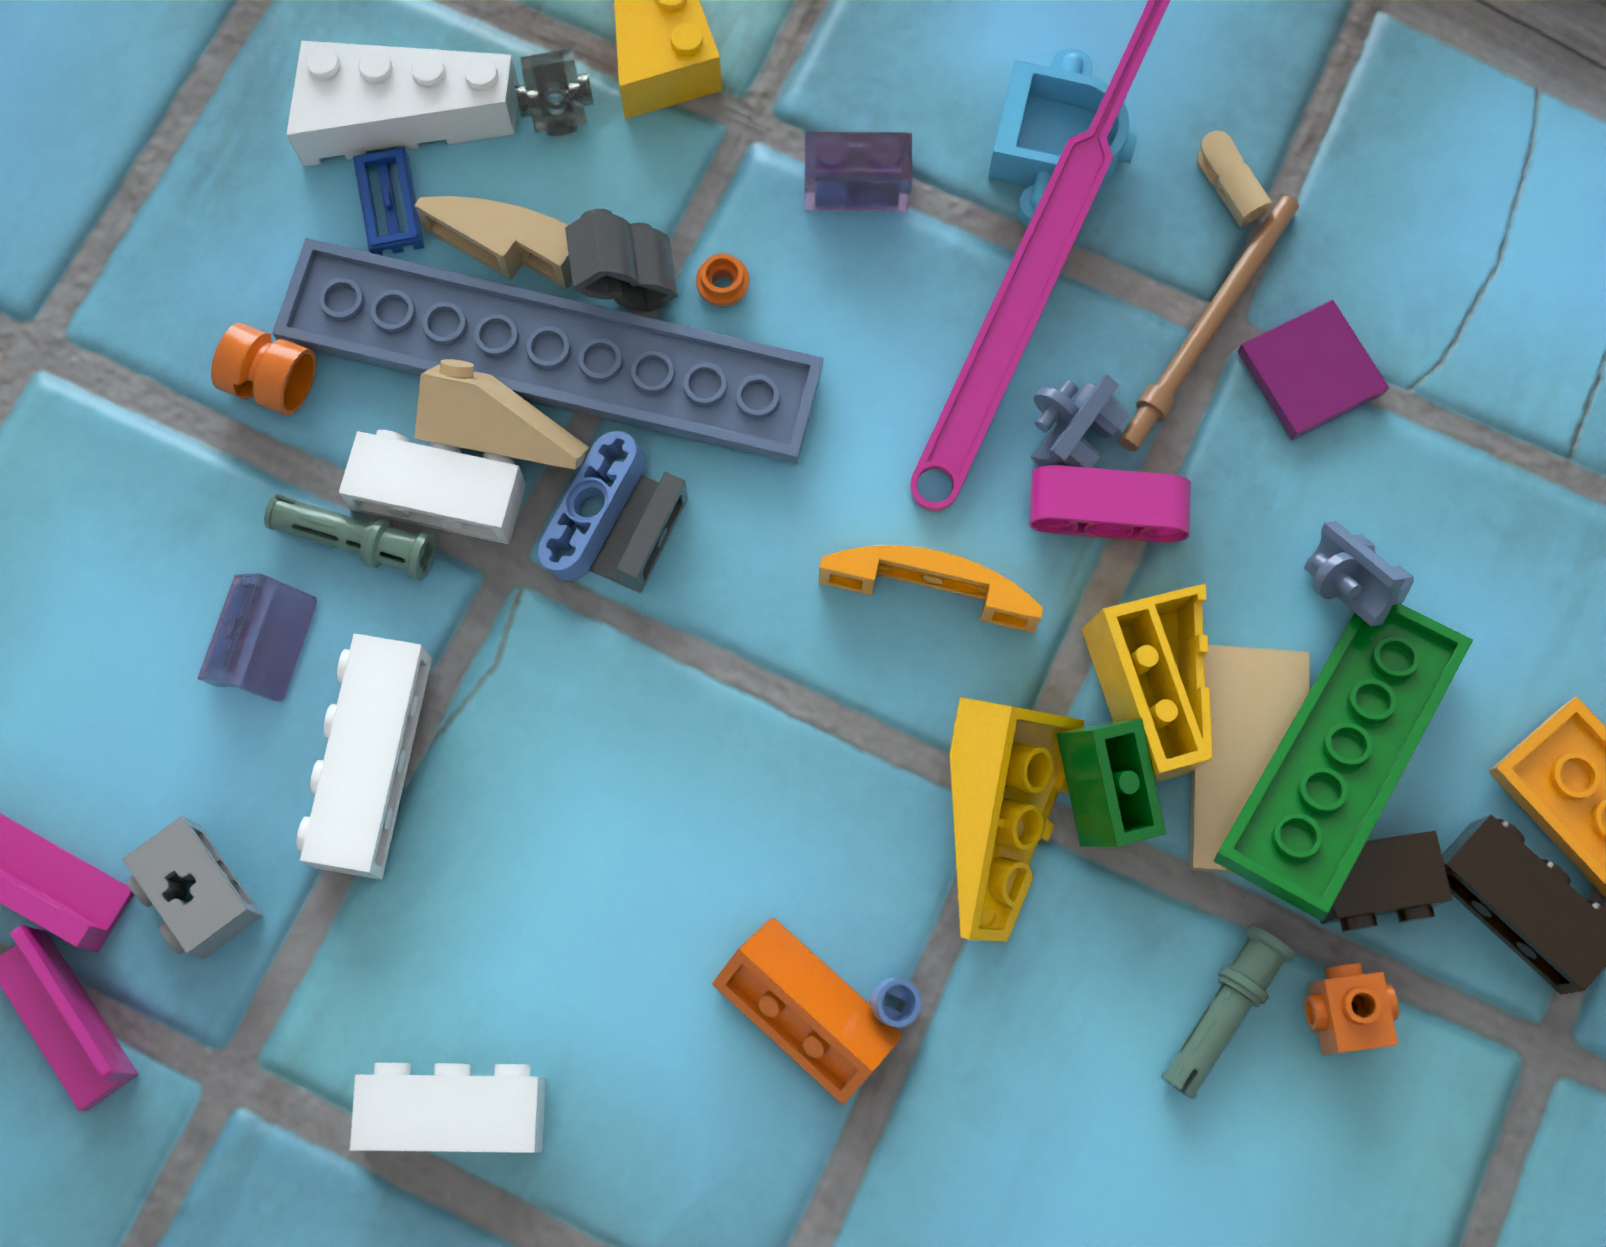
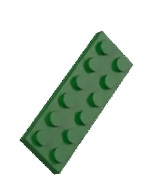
(1342, 758)

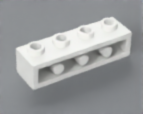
(364, 757)

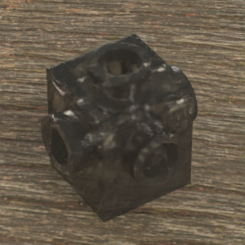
(548, 75)

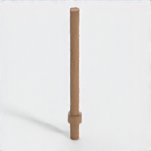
(1159, 397)

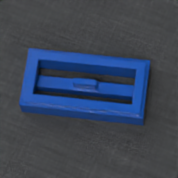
(395, 240)

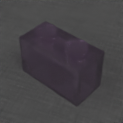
(858, 171)

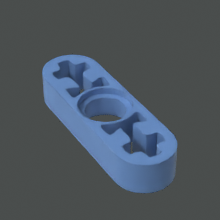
(597, 527)

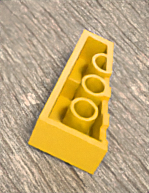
(664, 54)

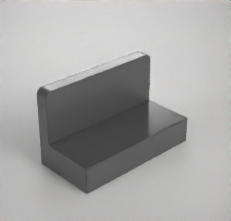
(641, 531)

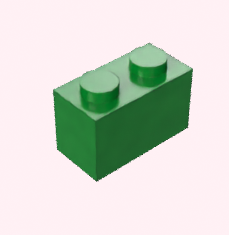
(1111, 783)

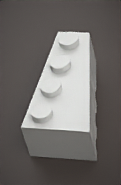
(391, 97)

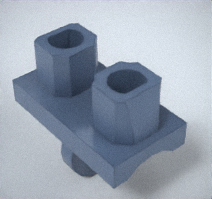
(1090, 407)
(1354, 573)

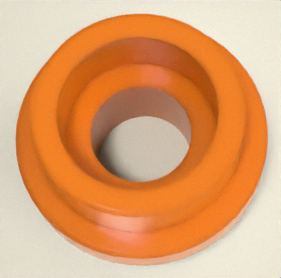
(717, 267)

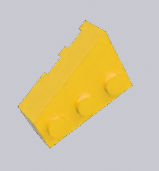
(1155, 670)

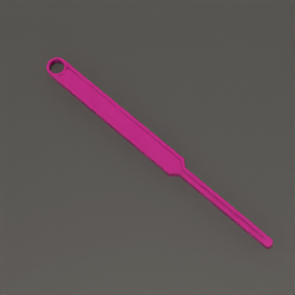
(1029, 280)

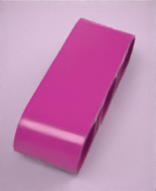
(1110, 503)

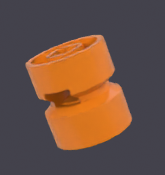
(273, 373)

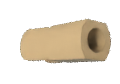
(1232, 178)

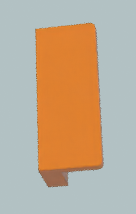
(806, 1009)

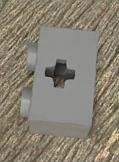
(219, 900)

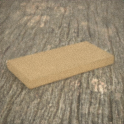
(1251, 709)

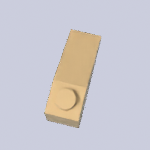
(488, 417)

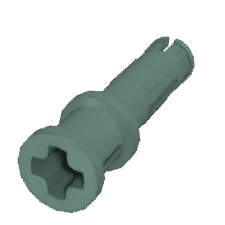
(374, 541)
(1241, 988)

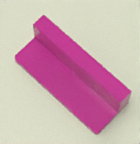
(58, 888)
(63, 1019)

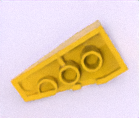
(1002, 793)

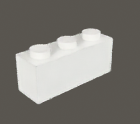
(433, 486)
(448, 1110)

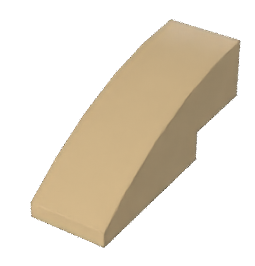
(499, 235)

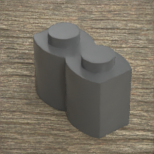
(621, 261)

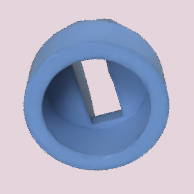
(901, 990)

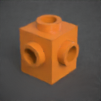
(1352, 1010)

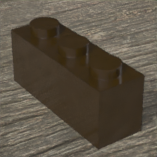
(1527, 904)

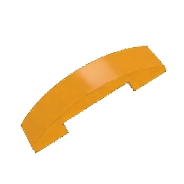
(1003, 600)

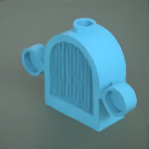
(1040, 116)

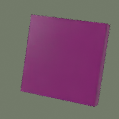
(1312, 369)

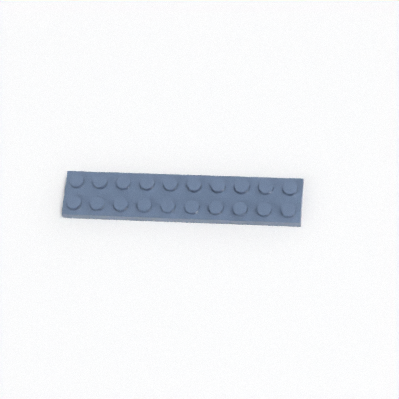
(553, 349)

